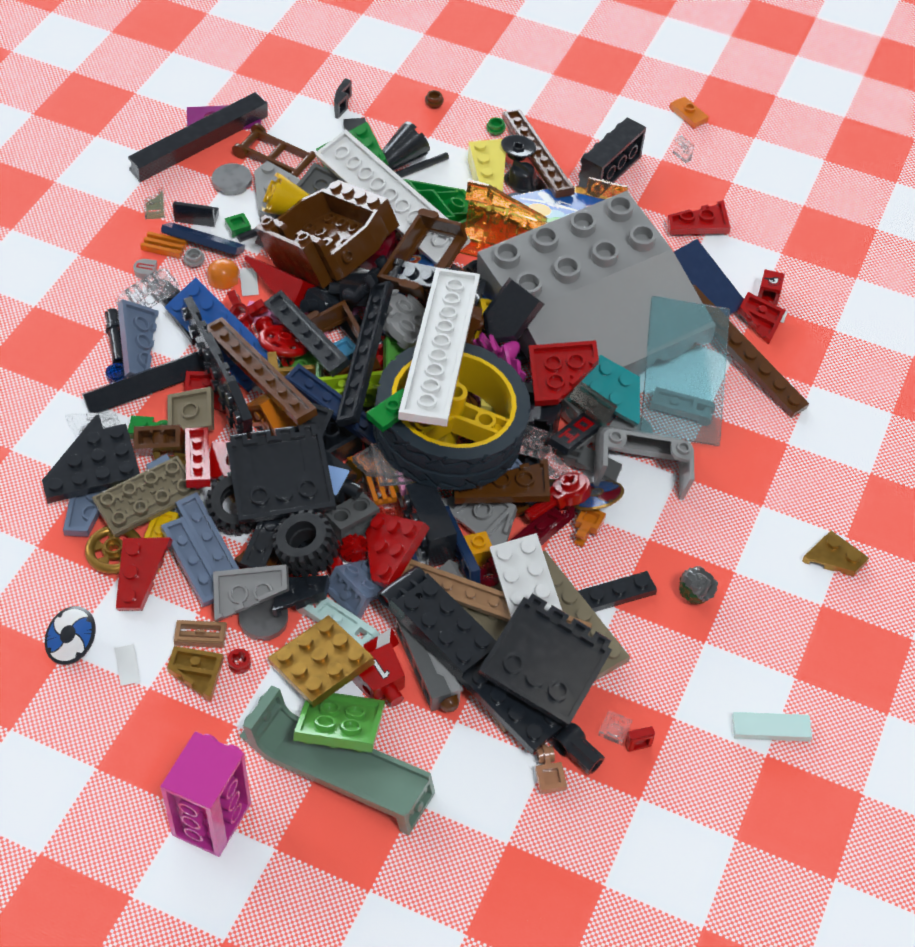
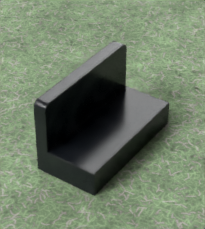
(195, 214)

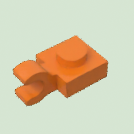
(588, 523)

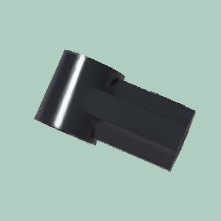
(573, 743)

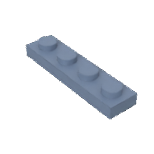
(206, 533)
(191, 559)

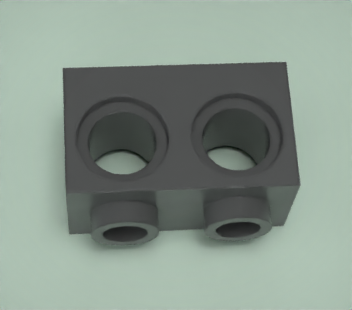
(352, 516)

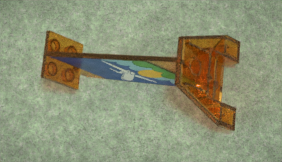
(498, 217)

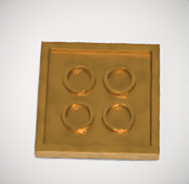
(321, 660)

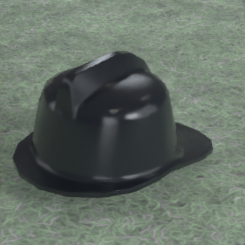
(523, 178)

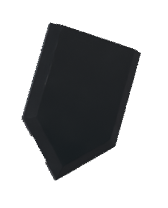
(510, 312)

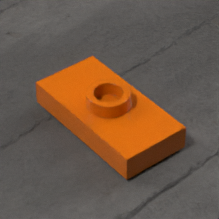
(689, 112)

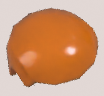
(223, 274)

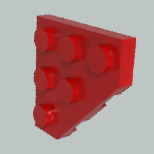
(560, 368)
(392, 545)

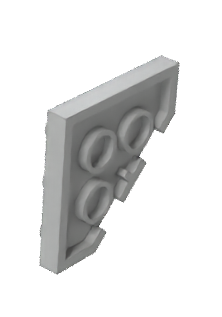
(263, 177)

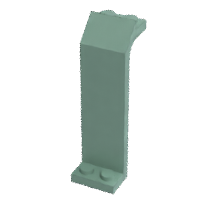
(364, 776)

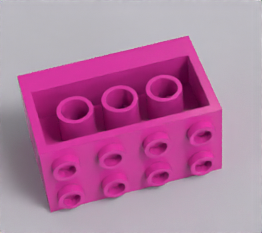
(206, 793)

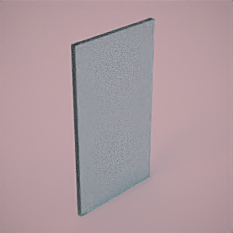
(685, 370)

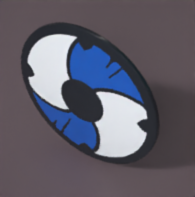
(70, 635)

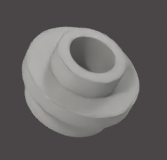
(194, 257)

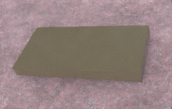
(143, 496)

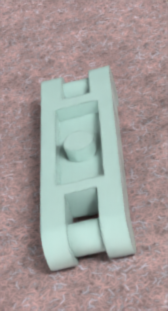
(347, 620)

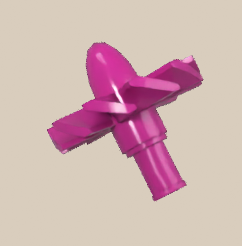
(507, 351)

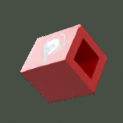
(771, 286)

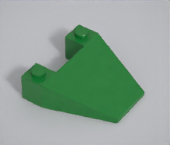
(446, 199)

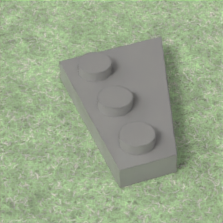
(247, 587)

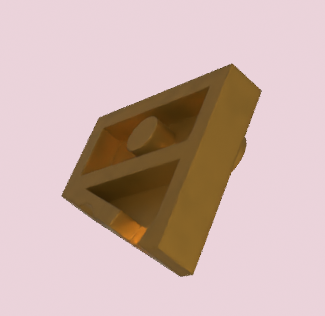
(836, 555)
(196, 669)

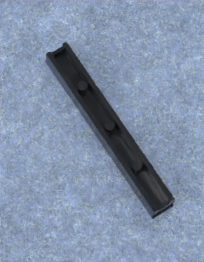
(197, 136)

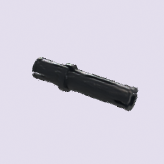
(113, 330)

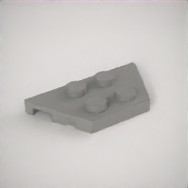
(481, 517)

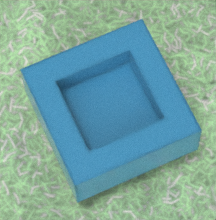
(346, 346)

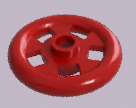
(283, 342)

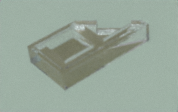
(155, 205)

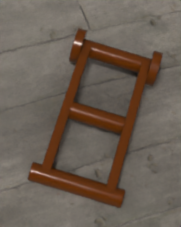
(258, 131)

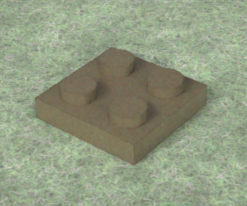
(192, 408)

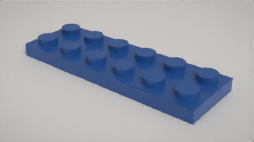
(211, 310)

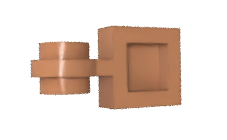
(550, 775)

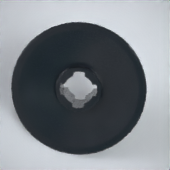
(518, 147)

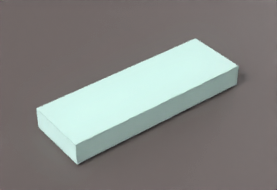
(771, 726)

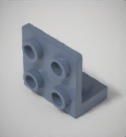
(353, 587)

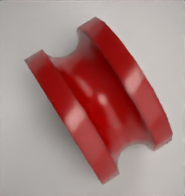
(235, 655)

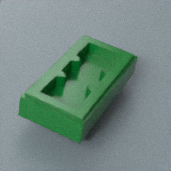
(386, 413)

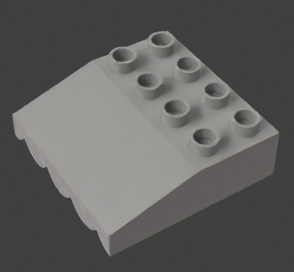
(593, 277)

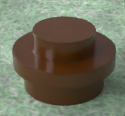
(434, 98)

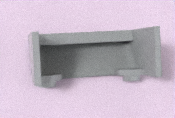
(647, 445)

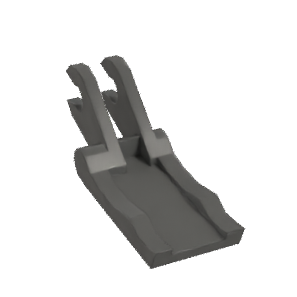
(585, 460)

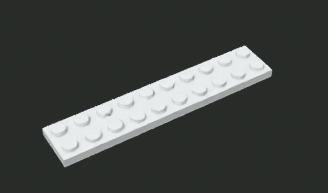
(361, 168)
(439, 348)

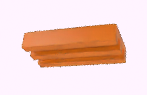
(164, 244)
(393, 497)

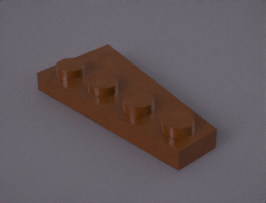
(521, 484)

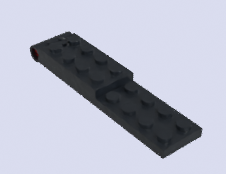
(462, 648)

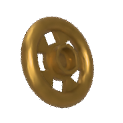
(94, 545)

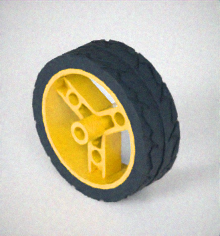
(498, 437)

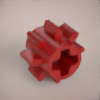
(354, 548)

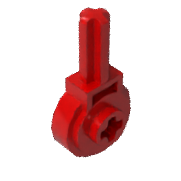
(566, 490)

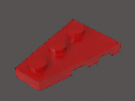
(701, 221)
(138, 570)

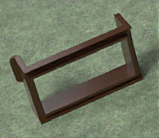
(425, 222)
(333, 317)

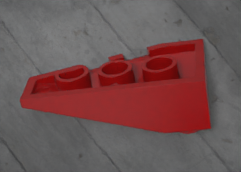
(280, 280)

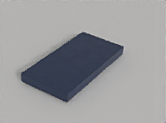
(708, 276)

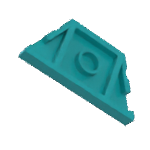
(617, 386)

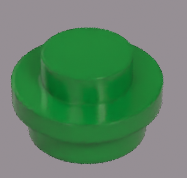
(495, 126)

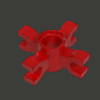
(250, 311)

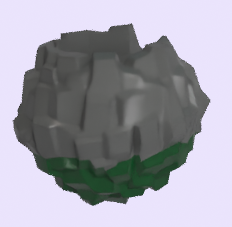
(697, 585)

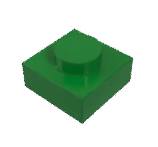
(237, 224)

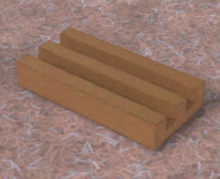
(199, 637)

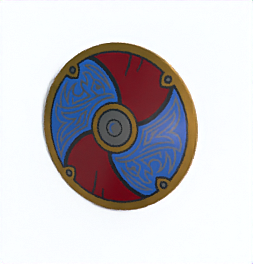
(602, 496)

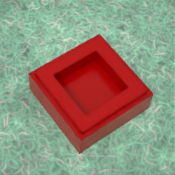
(640, 738)

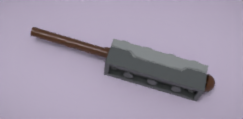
(437, 683)

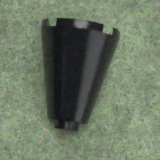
(405, 146)

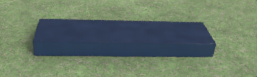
(202, 238)
(464, 554)

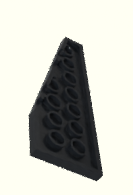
(230, 395)

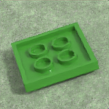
(341, 722)

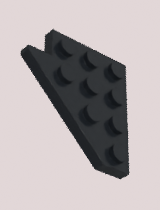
(92, 463)

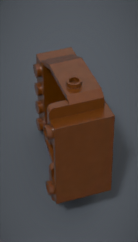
(328, 233)

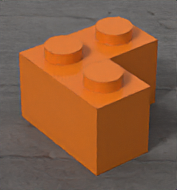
(268, 414)

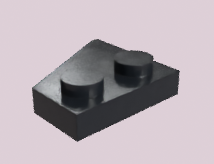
(301, 593)

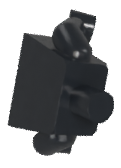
(357, 286)

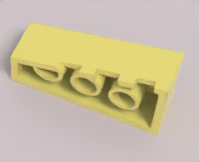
(487, 162)

